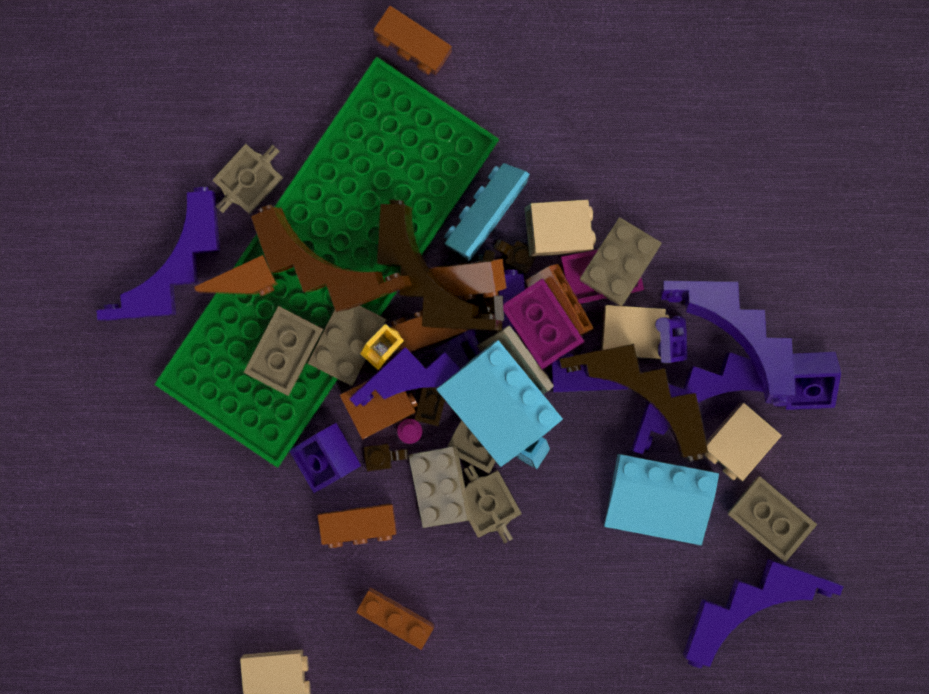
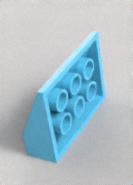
(486, 211)
(499, 403)
(661, 499)

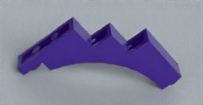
(157, 294)
(720, 305)
(403, 374)
(735, 375)
(560, 378)
(776, 586)

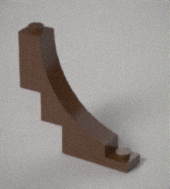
(345, 286)

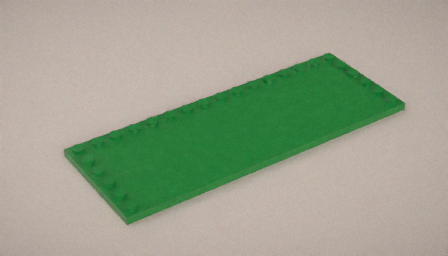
(380, 147)

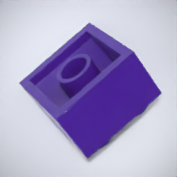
(815, 380)
(325, 458)

